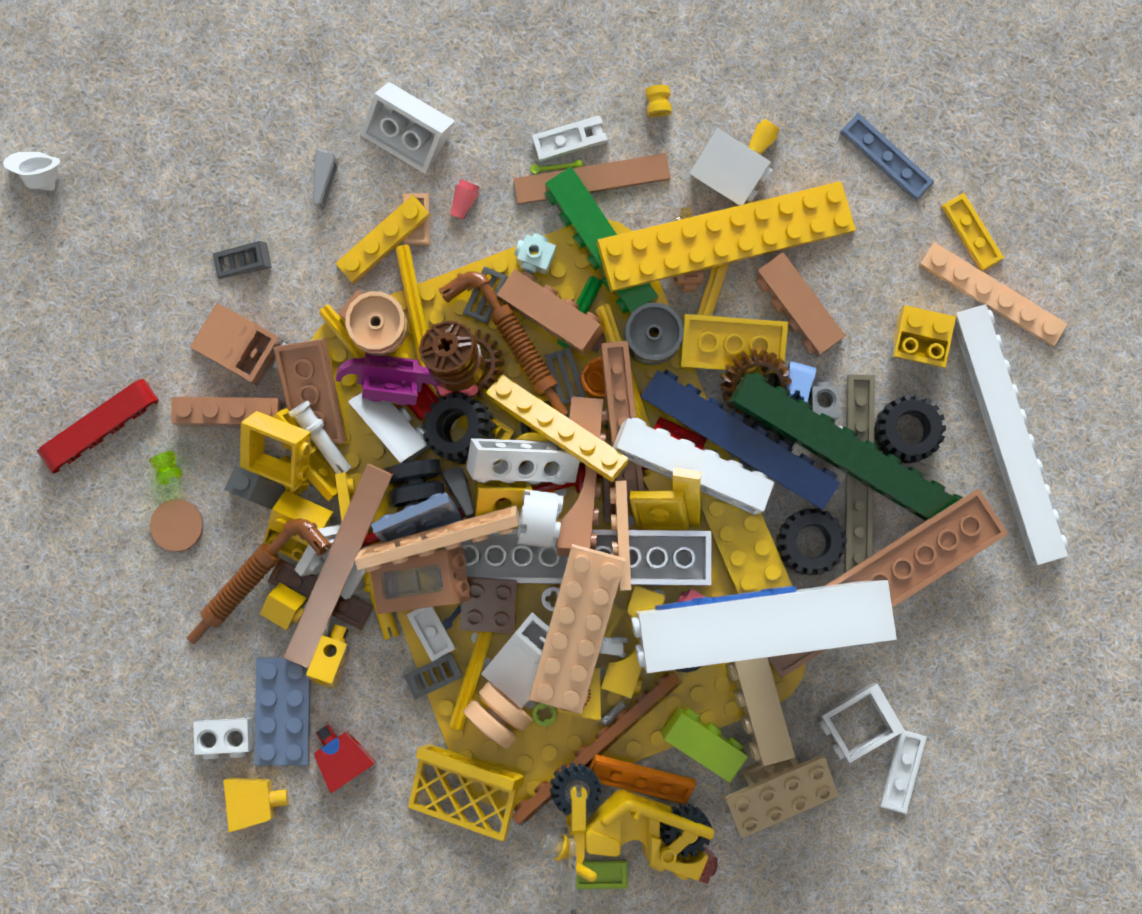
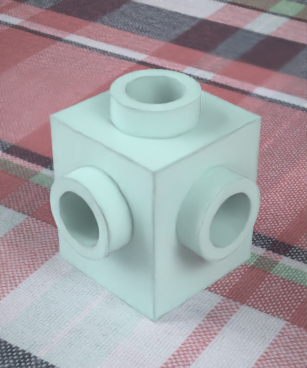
(539, 262)

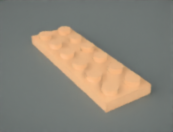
(427, 541)
(577, 628)

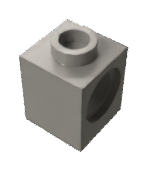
(831, 392)

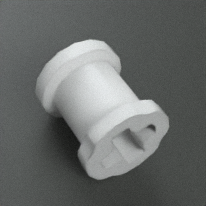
(547, 592)

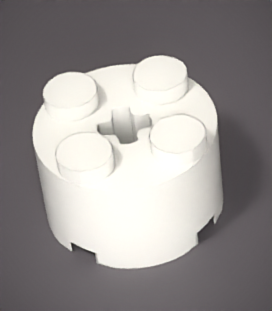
(539, 519)

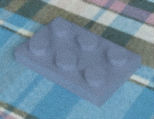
(415, 518)

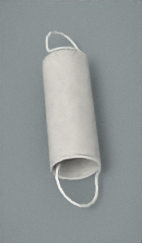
(610, 716)

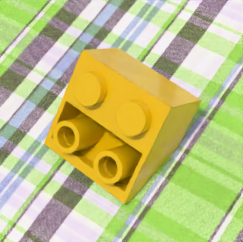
(923, 336)
(293, 507)

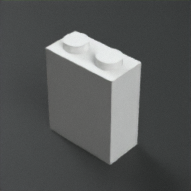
(731, 168)

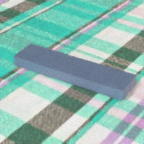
(887, 157)

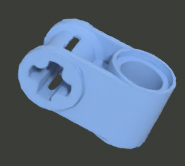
(802, 380)

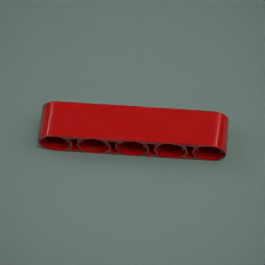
(96, 425)

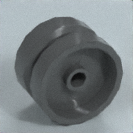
(658, 319)

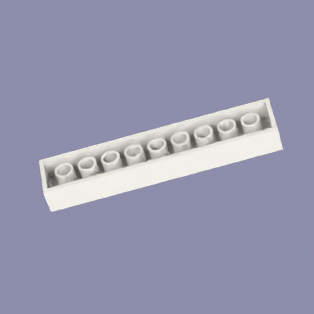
(655, 558)

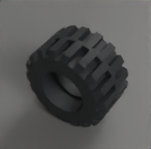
(929, 419)
(441, 420)
(834, 541)

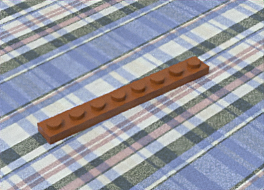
(605, 739)

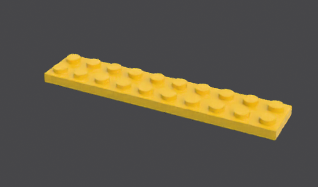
(725, 236)

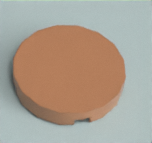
(176, 525)

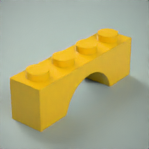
(623, 675)

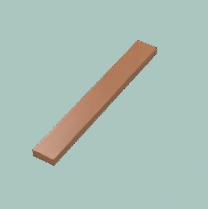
(338, 565)

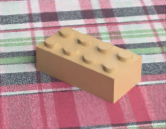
(762, 711)

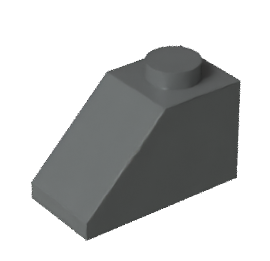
(254, 487)

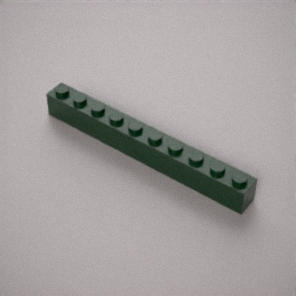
(840, 447)

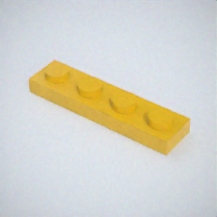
(383, 239)

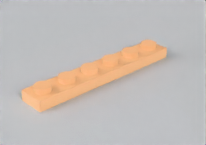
(993, 294)

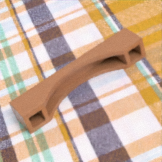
(578, 522)

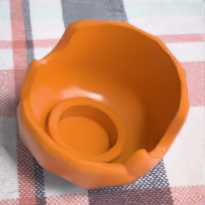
(592, 378)

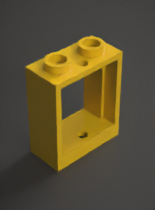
(253, 445)

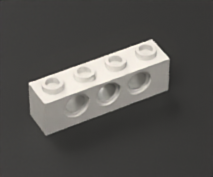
(486, 452)

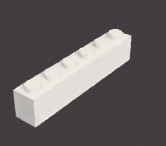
(719, 477)

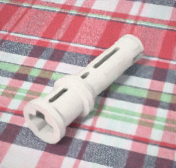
(310, 422)

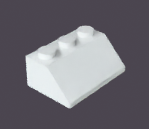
(406, 127)
(392, 428)

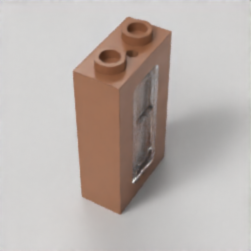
(422, 582)

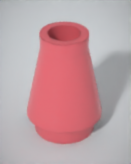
(464, 197)

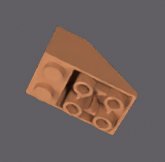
(236, 344)

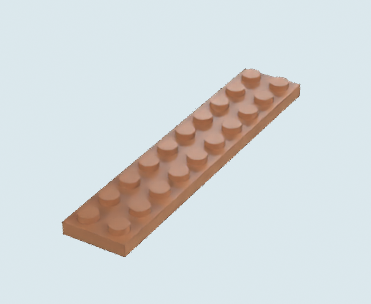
(919, 557)

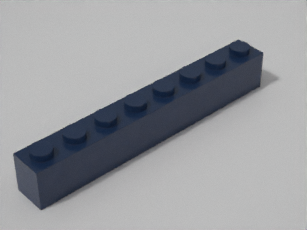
(740, 439)

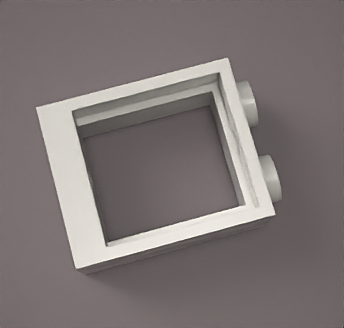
(885, 711)

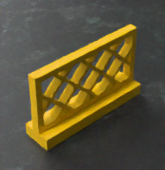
(471, 769)

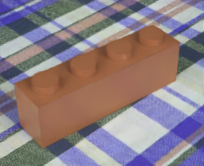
(799, 304)
(550, 312)
(220, 410)

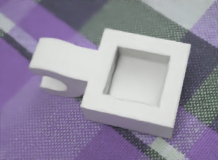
(613, 646)

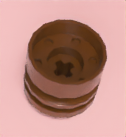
(452, 355)

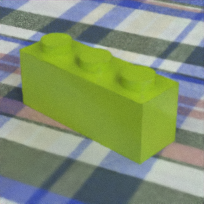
(704, 743)

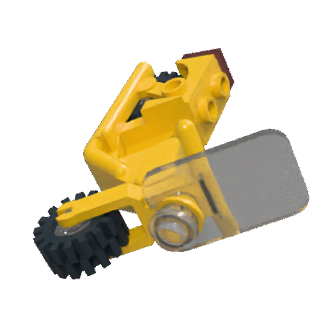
(620, 820)

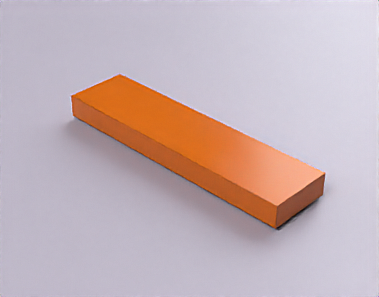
(642, 779)

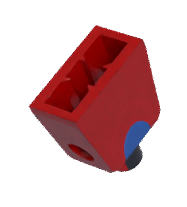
(341, 758)

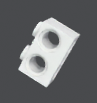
(223, 730)

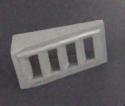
(324, 174)

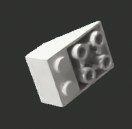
(518, 660)

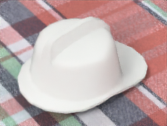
(34, 169)

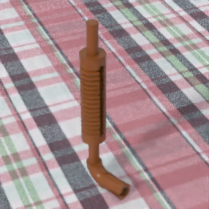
(513, 334)
(253, 571)

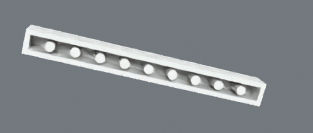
(1009, 435)

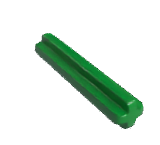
(586, 299)

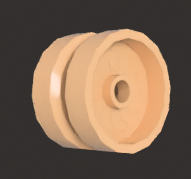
(375, 307)
(494, 719)

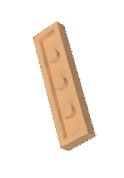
(619, 523)

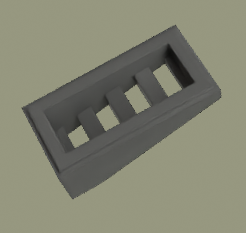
(262, 254)
(458, 486)
(453, 666)

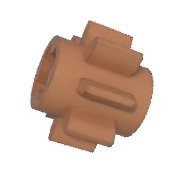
(689, 281)

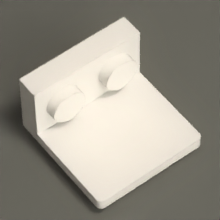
(312, 563)

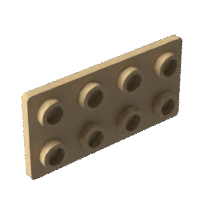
(779, 793)

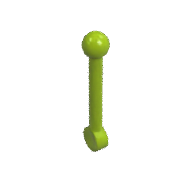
(536, 169)

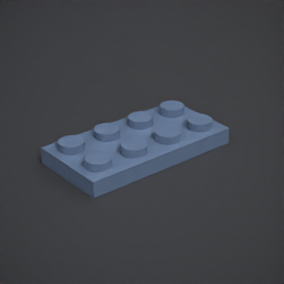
(281, 713)

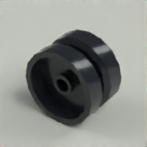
(413, 481)

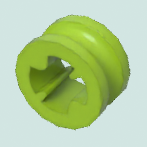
(547, 721)

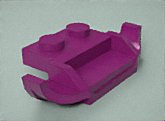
(388, 378)

